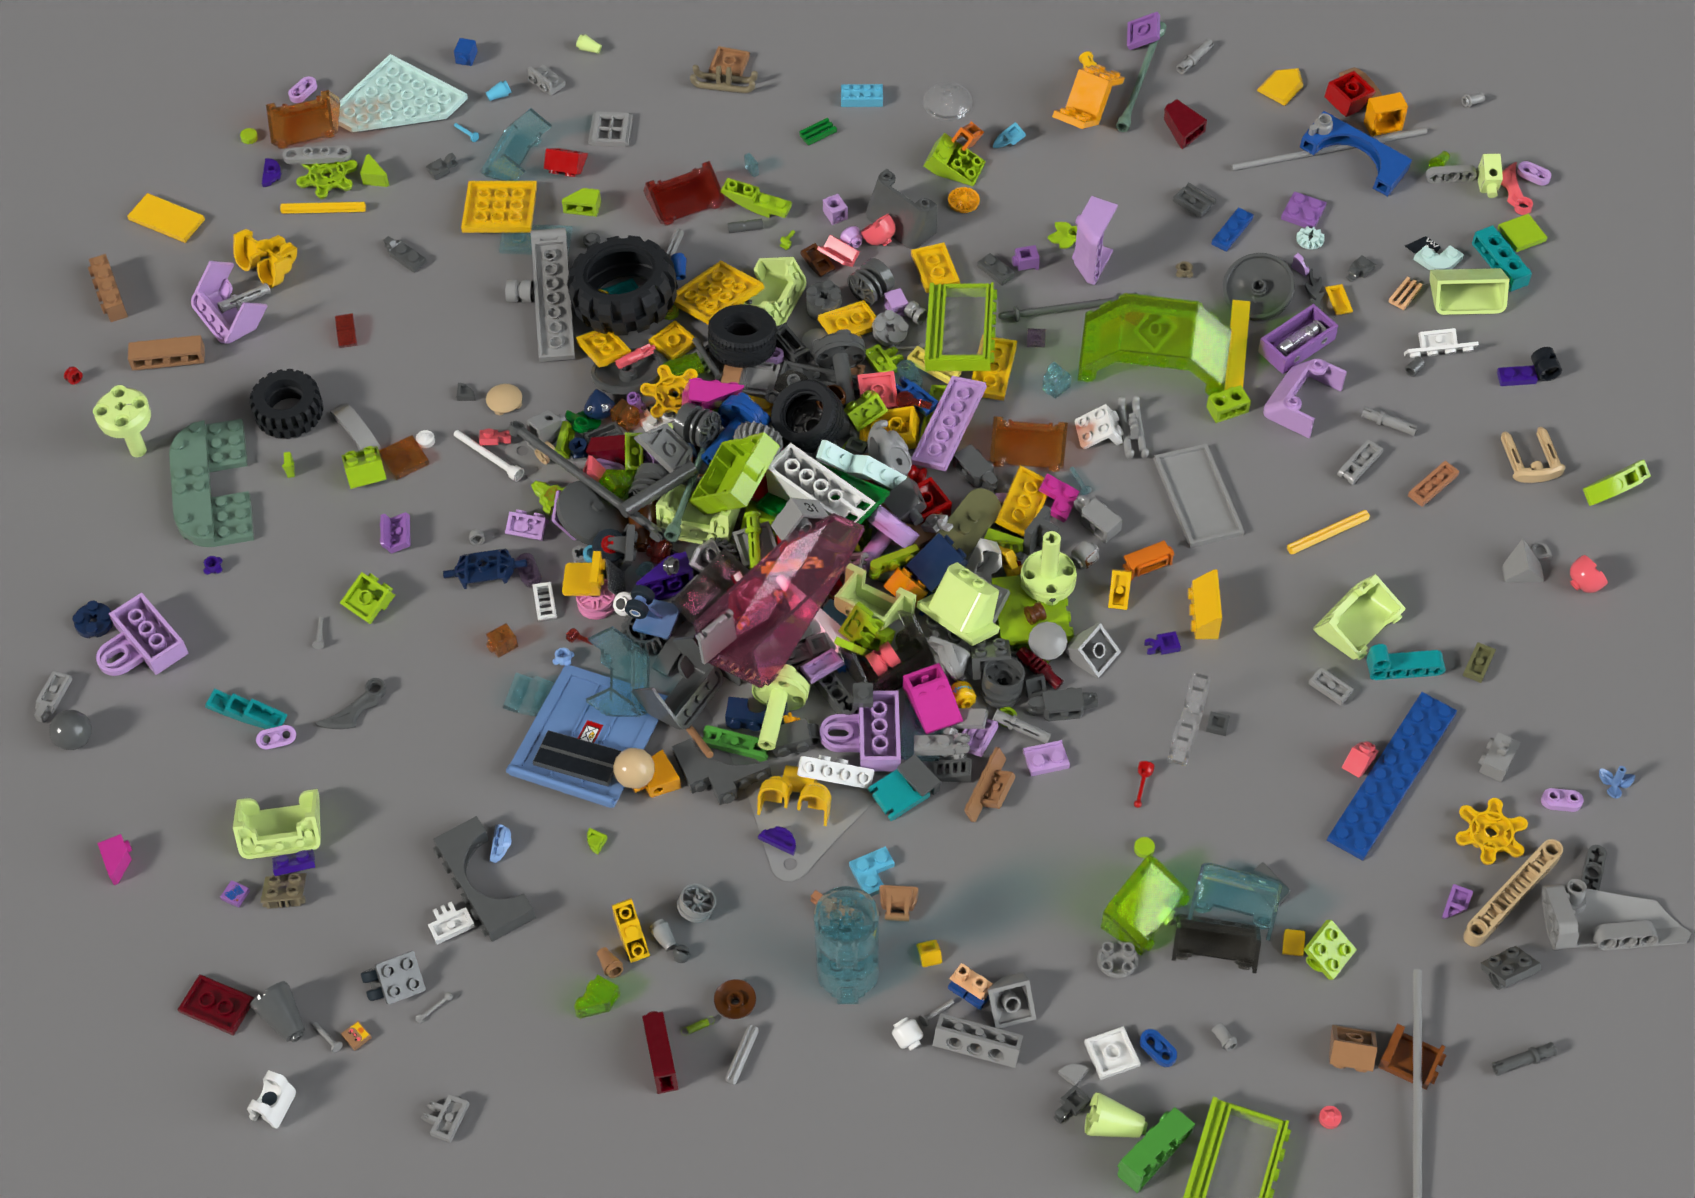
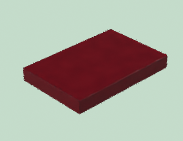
(216, 1004)

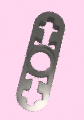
(1598, 866)

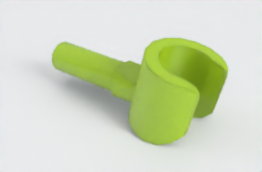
(786, 243)

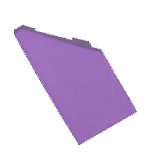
(1457, 901)

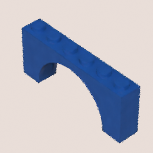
(1389, 163)

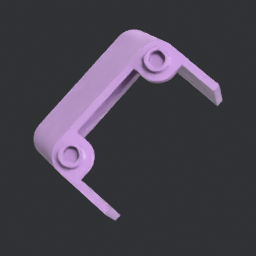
(1089, 252)
(216, 288)
(1283, 404)

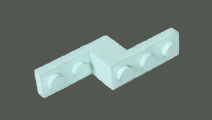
(859, 465)

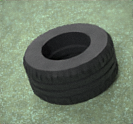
(742, 336)

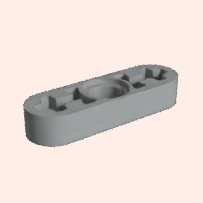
(1439, 174)

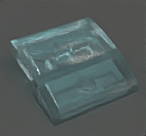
(527, 694)

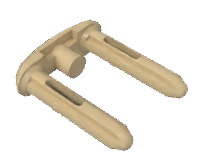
(1538, 472)

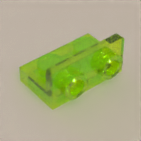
(689, 361)

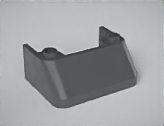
(690, 695)

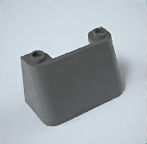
(912, 220)

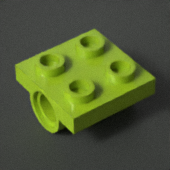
(1329, 950)

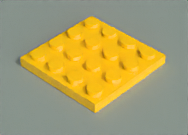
(499, 207)
(715, 290)

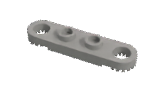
(317, 154)

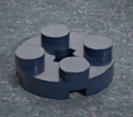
(86, 613)

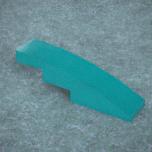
(246, 711)

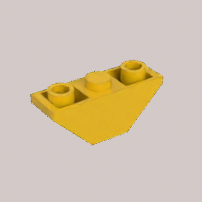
(630, 930)

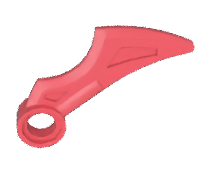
(1515, 195)

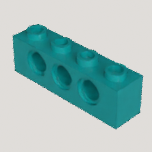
(1501, 255)

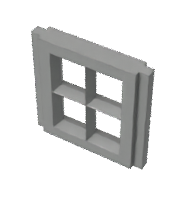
(625, 130)

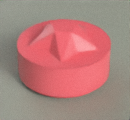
(1330, 1117)

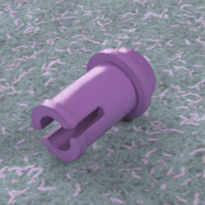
(634, 399)

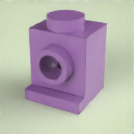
(1026, 258)

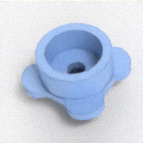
(563, 656)

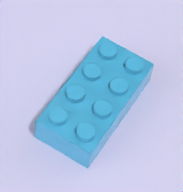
(861, 95)

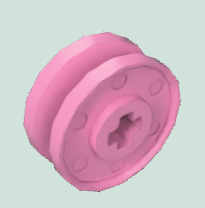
(597, 606)

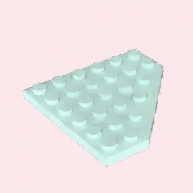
(397, 96)

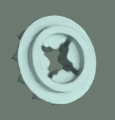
(1314, 243)

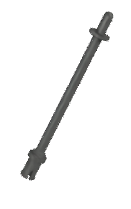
(1055, 308)

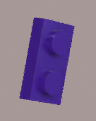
(1517, 375)
(293, 862)

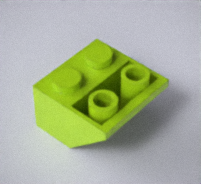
(363, 466)

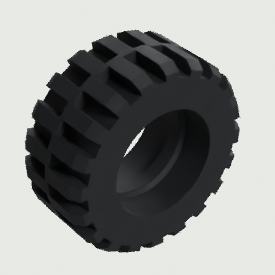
(288, 421)

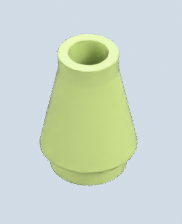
(585, 43)

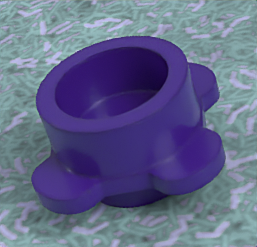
(210, 561)

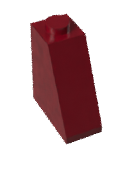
(1184, 122)
(608, 448)

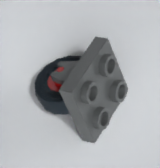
(617, 545)

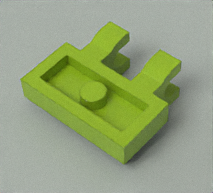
(856, 622)

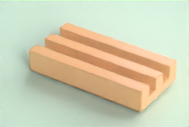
(1412, 284)

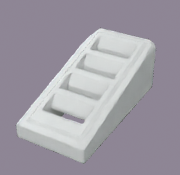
(544, 587)

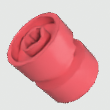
(883, 658)

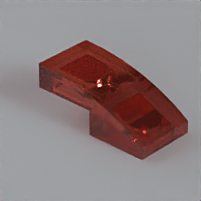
(346, 330)

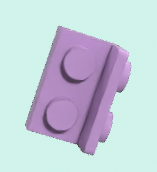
(526, 525)

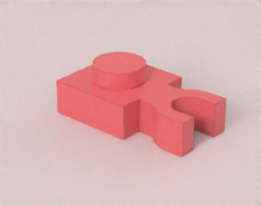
(493, 437)

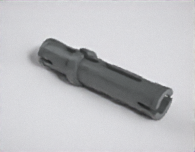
(1528, 1057)

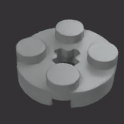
(893, 320)

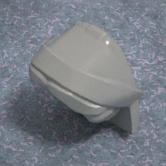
(951, 656)

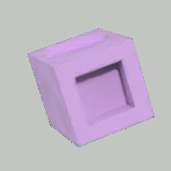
(835, 209)
(895, 301)

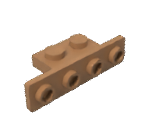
(991, 787)

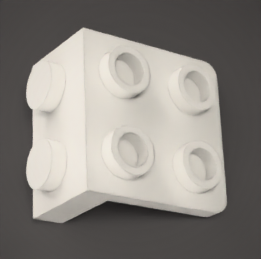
(1098, 426)

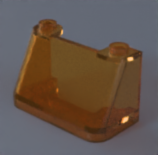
(304, 120)
(1028, 444)

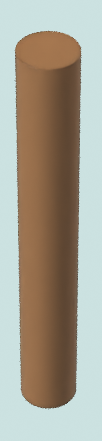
(700, 742)

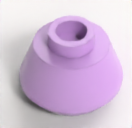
(852, 236)

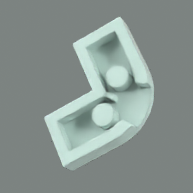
(1431, 260)

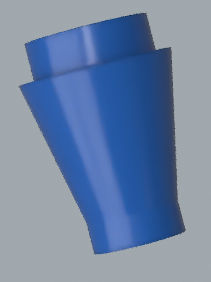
(679, 262)

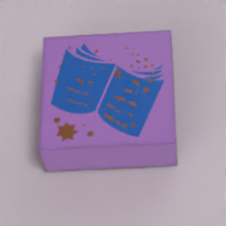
(235, 893)

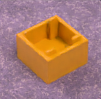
(1385, 114)

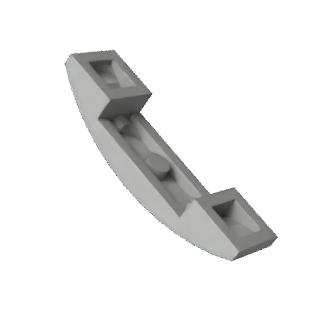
(355, 426)

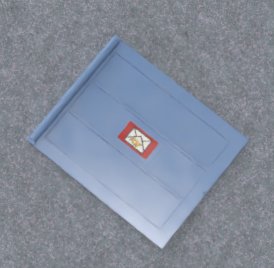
(570, 714)

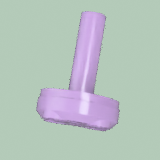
(890, 529)

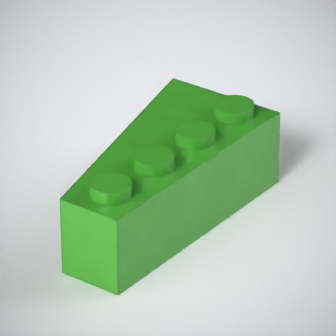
(1154, 1149)

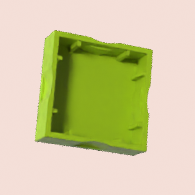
(734, 473)

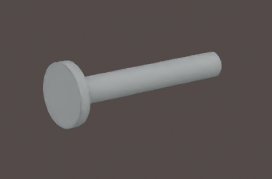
(318, 644)
(924, 1019)
(336, 1046)

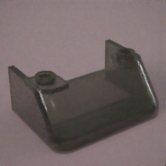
(911, 650)
(1217, 940)

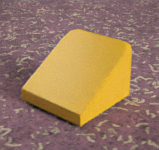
(1293, 942)
(929, 953)

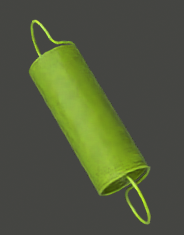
(697, 1025)

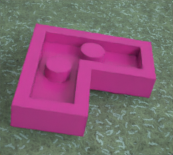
(1063, 496)

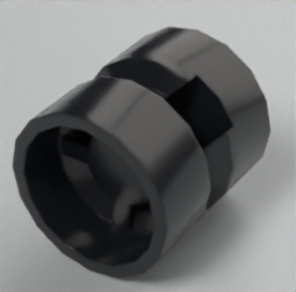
(1546, 364)

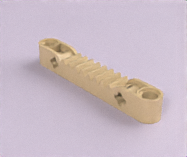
(1512, 892)

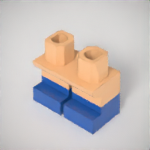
(970, 985)

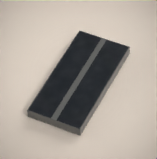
(576, 758)

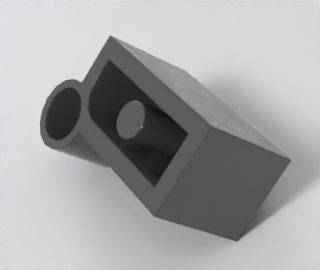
(796, 737)

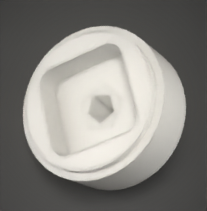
(425, 439)

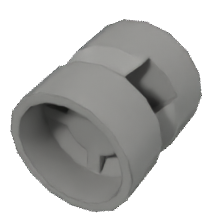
(519, 290)

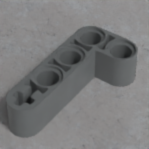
(832, 690)

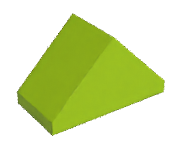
(372, 173)

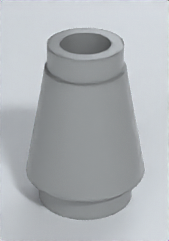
(662, 933)

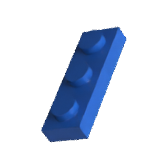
(1232, 229)

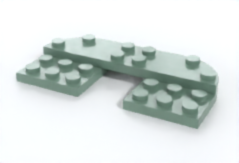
(192, 456)

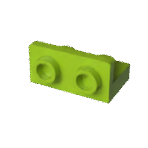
(865, 409)

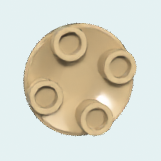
(504, 398)

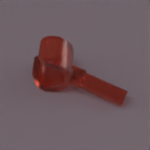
(573, 634)

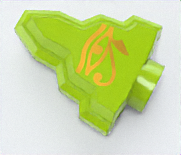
(546, 494)

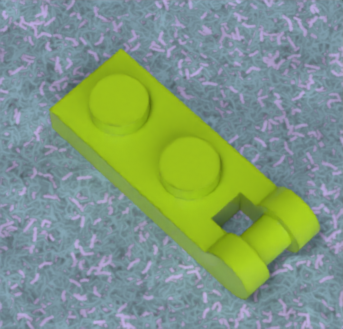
(892, 561)

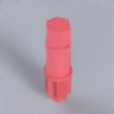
(634, 356)

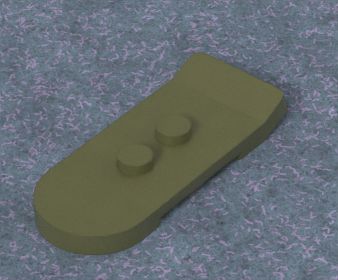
(973, 519)

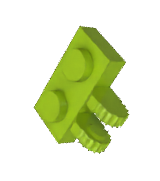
(882, 360)

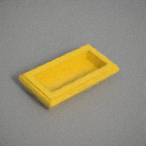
(1339, 299)

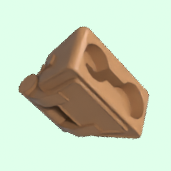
(898, 898)

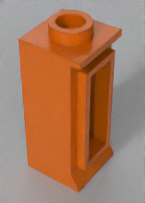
(971, 133)
(1148, 559)

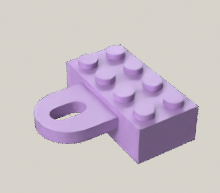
(142, 638)
(871, 733)

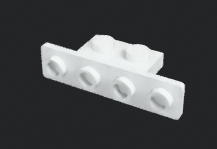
(1439, 341)
(835, 771)

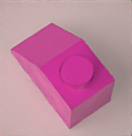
(115, 856)

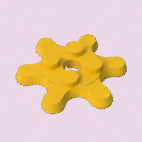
(660, 391)
(1491, 819)

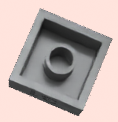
(798, 516)

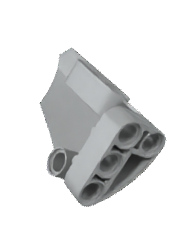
(1607, 920)

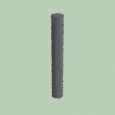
(713, 368)

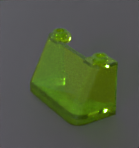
(1144, 904)

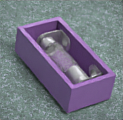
(1298, 338)

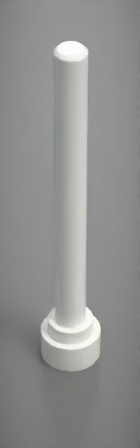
(514, 472)

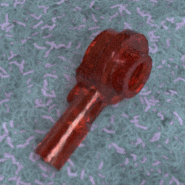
(906, 399)

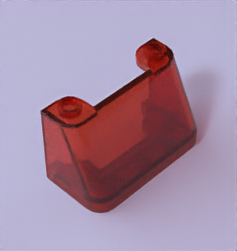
(684, 194)

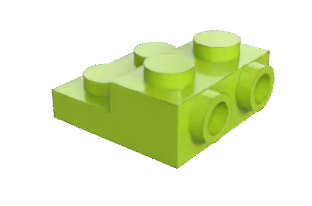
(367, 597)

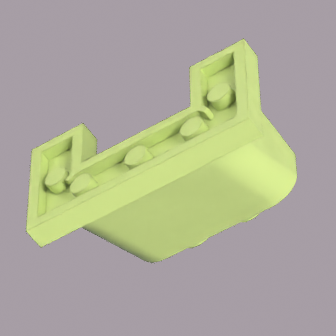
(880, 603)
(963, 605)

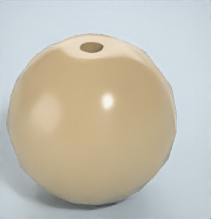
(634, 768)

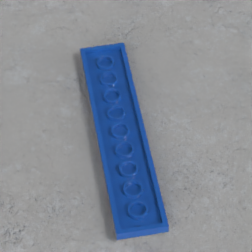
(1391, 776)

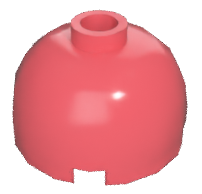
(880, 231)
(1586, 576)

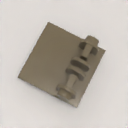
(282, 889)

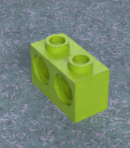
(1228, 404)

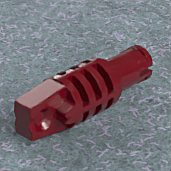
(1039, 666)

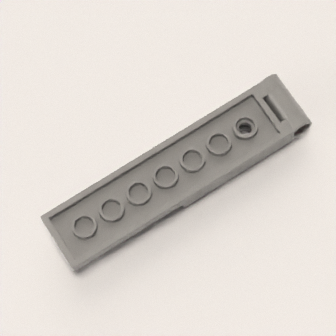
(551, 295)

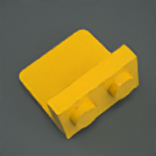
(584, 578)

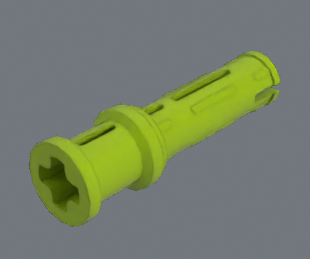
(753, 531)

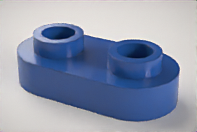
(1159, 1048)

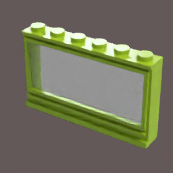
(960, 327)
(1237, 1153)

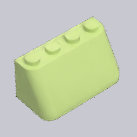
(1469, 291)

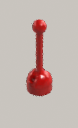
(1145, 770)

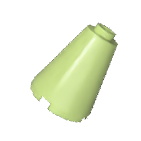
(1113, 1119)

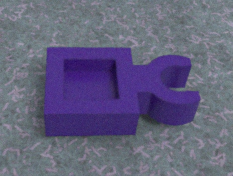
(1164, 642)

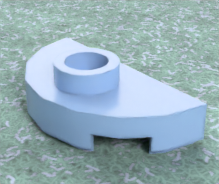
(501, 842)

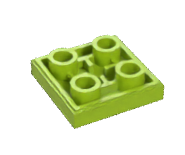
(1522, 232)

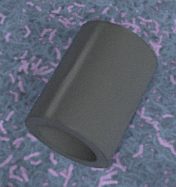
(1414, 366)

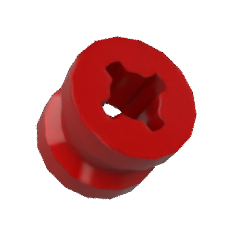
(917, 474)

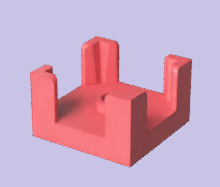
(882, 383)

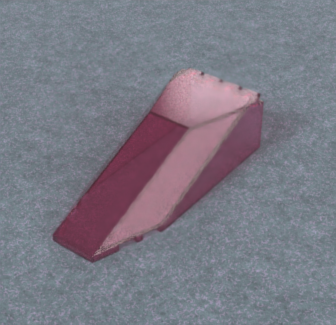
(781, 599)

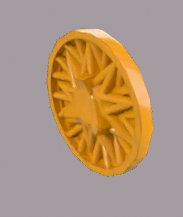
(963, 200)

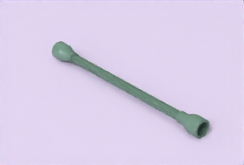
(1125, 121)
(674, 529)

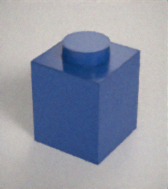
(465, 52)

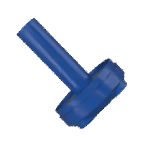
(733, 412)

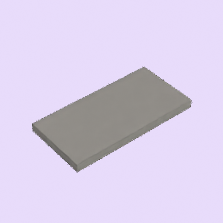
(1198, 495)

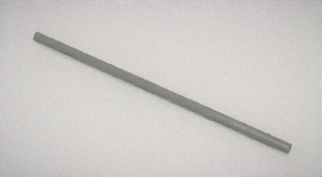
(1301, 154)
(1417, 1083)

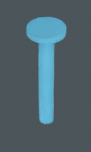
(474, 136)

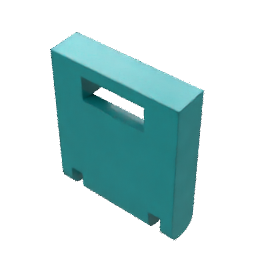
(895, 795)

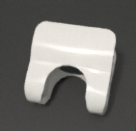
(273, 1100)

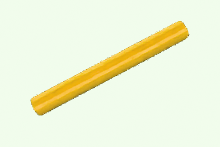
(324, 207)
(1328, 532)

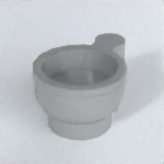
(1322, 125)

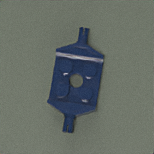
(498, 566)

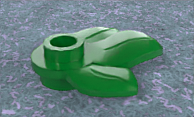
(580, 422)

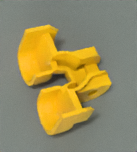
(250, 251)
(778, 787)

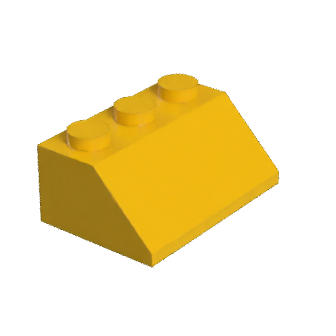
(1205, 606)

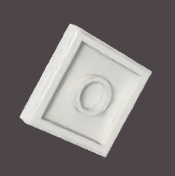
(1112, 1053)

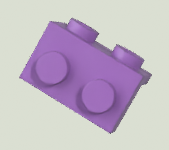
(395, 532)

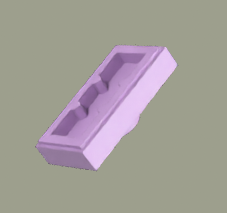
(821, 665)

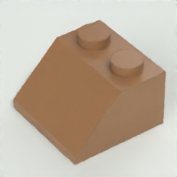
(1352, 1048)

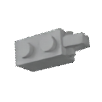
(1098, 518)

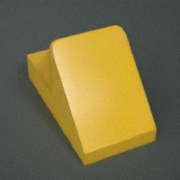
(1119, 589)

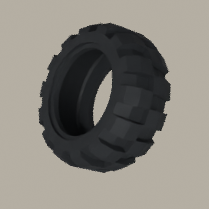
(628, 310)

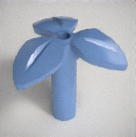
(1619, 780)

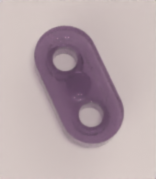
(530, 571)

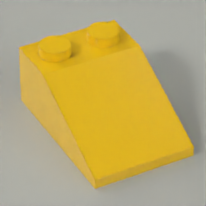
(903, 420)

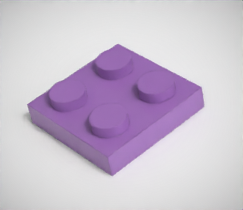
(1143, 30)
(1303, 210)

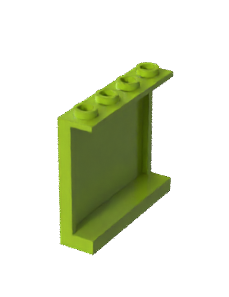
(1012, 618)

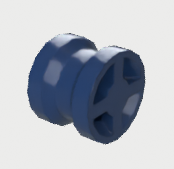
(578, 448)

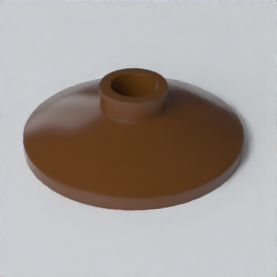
(731, 991)

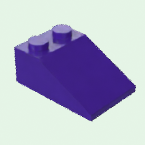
(666, 585)

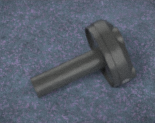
(840, 353)

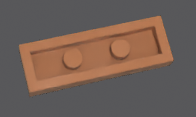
(1433, 483)

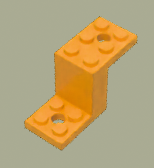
(1088, 96)

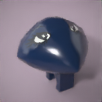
(598, 405)

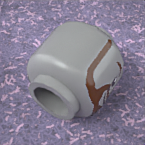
(1085, 554)

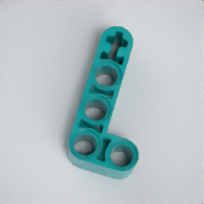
(1403, 665)

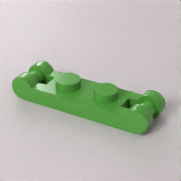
(734, 743)

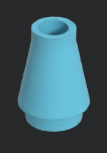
(498, 91)

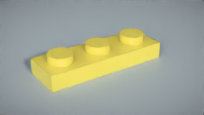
(917, 358)

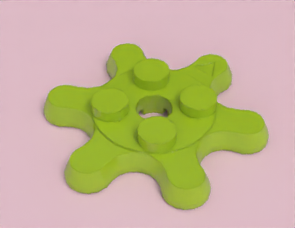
(324, 184)

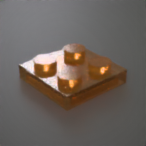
(404, 457)

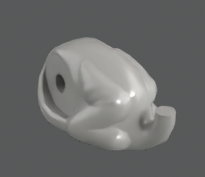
(889, 448)

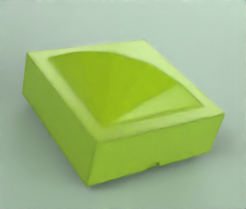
(288, 465)

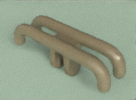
(723, 82)

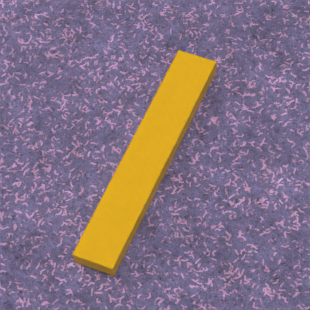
(1238, 344)

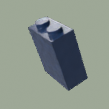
(935, 559)

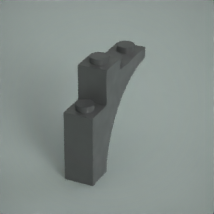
(723, 778)

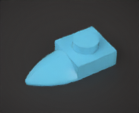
(1011, 135)

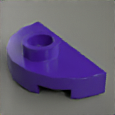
(271, 172)
(779, 838)

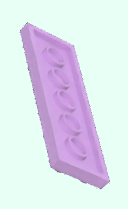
(948, 423)

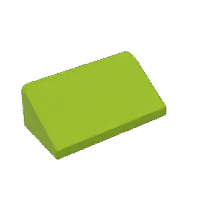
(633, 452)

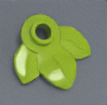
(1064, 236)

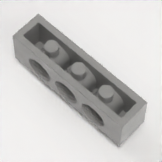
(977, 1040)

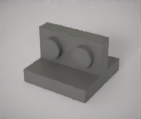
(1035, 531)

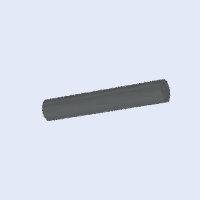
(657, 489)

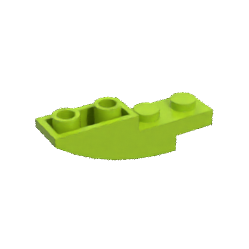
(754, 200)
(1616, 483)

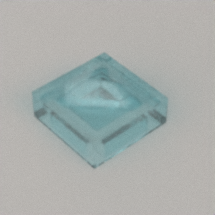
(751, 165)

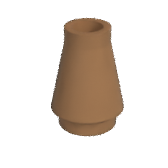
(611, 964)

